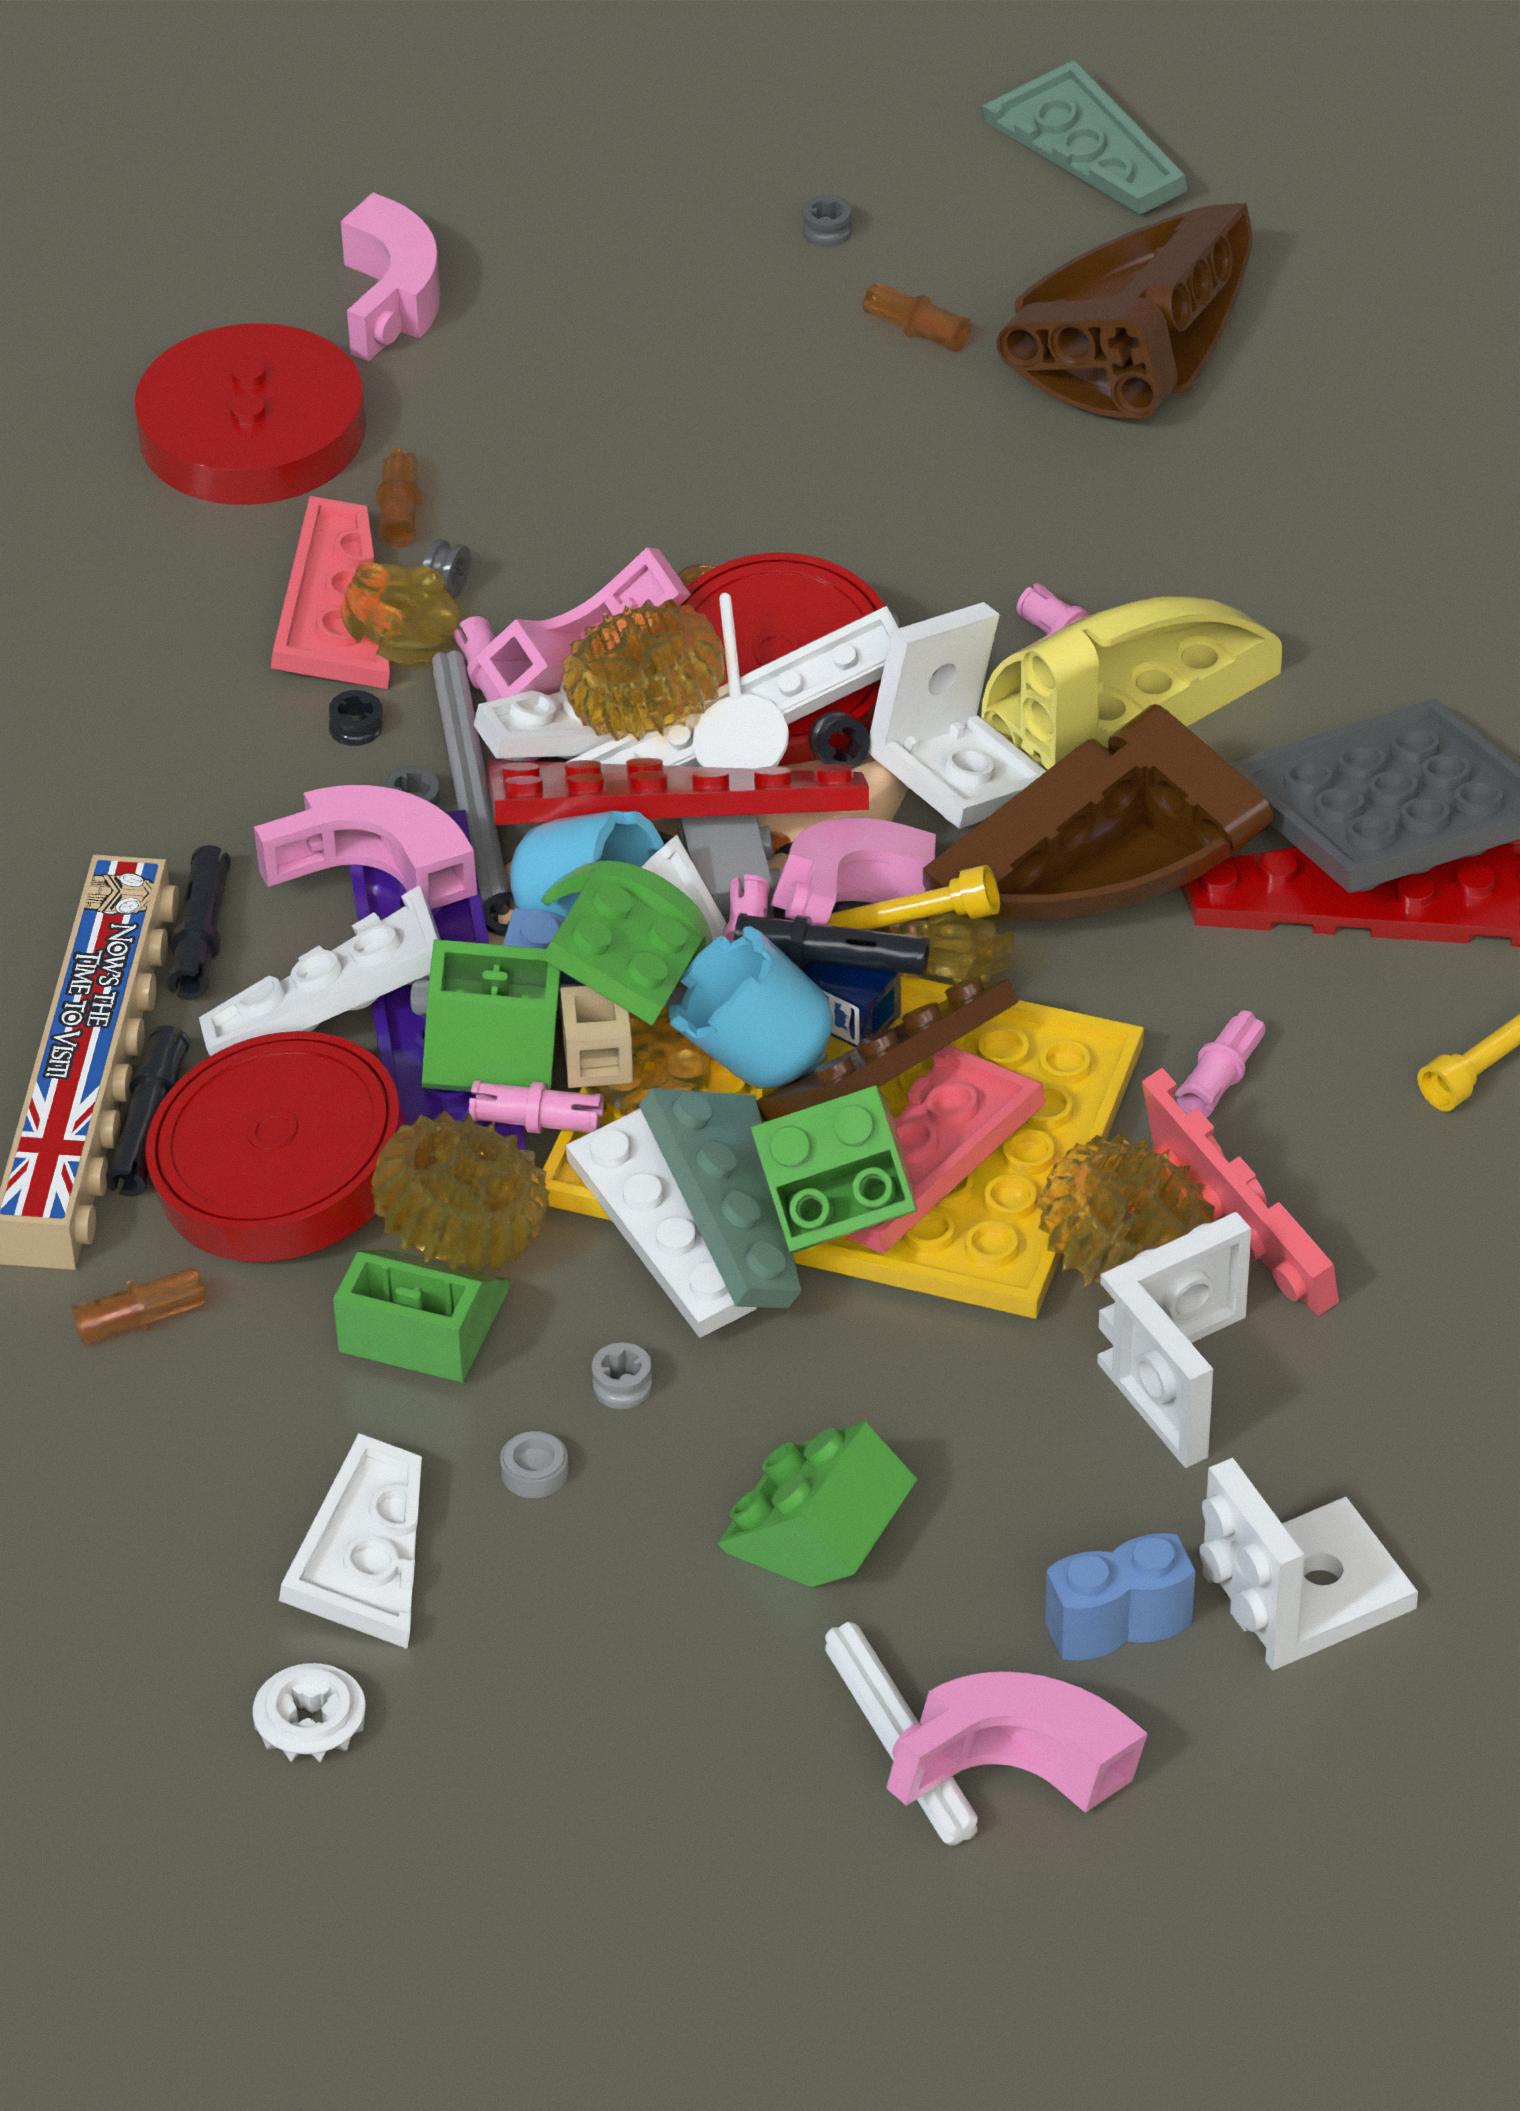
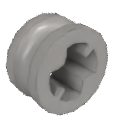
(614, 1362)

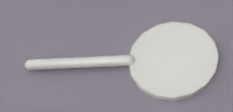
(741, 727)

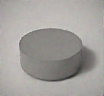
(534, 1464)

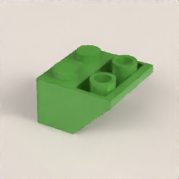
(490, 1016)
(835, 1168)
(415, 1312)
(819, 1506)

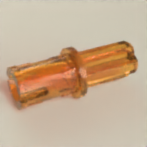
(917, 316)
(398, 499)
(138, 1305)

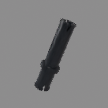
(197, 938)
(841, 945)
(148, 1089)

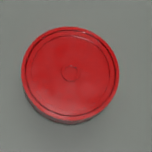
(250, 413)
(780, 607)
(273, 1145)

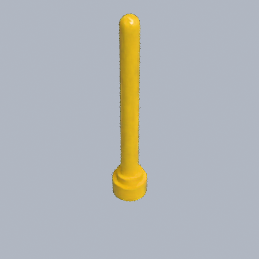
(971, 894)
(1451, 1078)

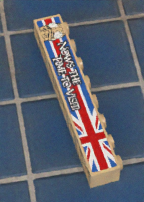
(85, 1062)

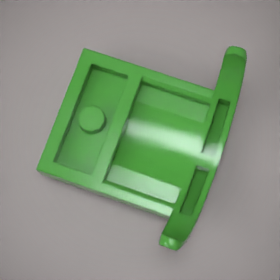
(626, 934)

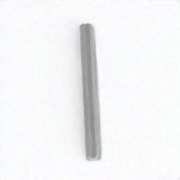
(469, 769)

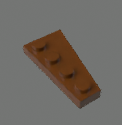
(894, 1049)

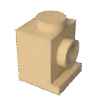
(595, 1039)

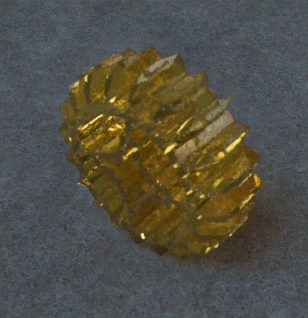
(644, 670)
(1096, 1189)
(460, 1192)

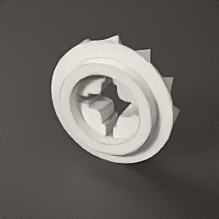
(311, 1688)

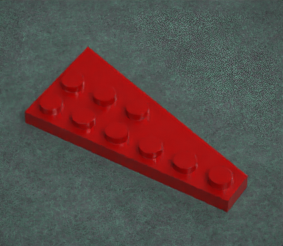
(555, 790)
(1440, 905)

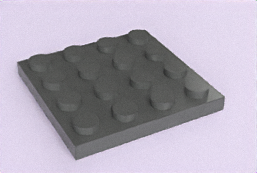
(1390, 794)

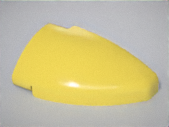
(1120, 661)

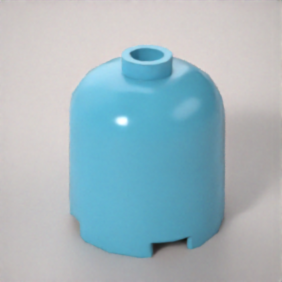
(572, 842)
(753, 1011)

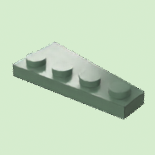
(1089, 135)
(726, 1190)

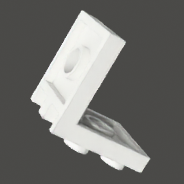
(930, 725)
(1161, 1308)
(1266, 1562)

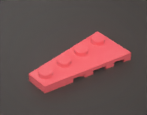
(310, 628)
(951, 1128)
(1276, 1237)

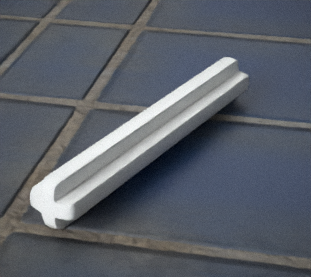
(890, 1717)

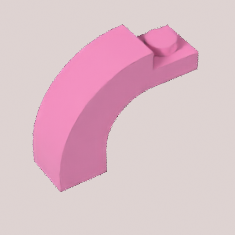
(402, 254)
(532, 652)
(375, 830)
(851, 862)
(1019, 1722)

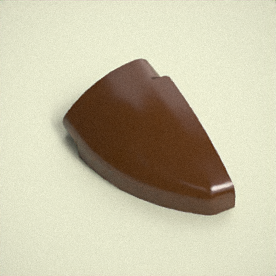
(1132, 314)
(1111, 825)

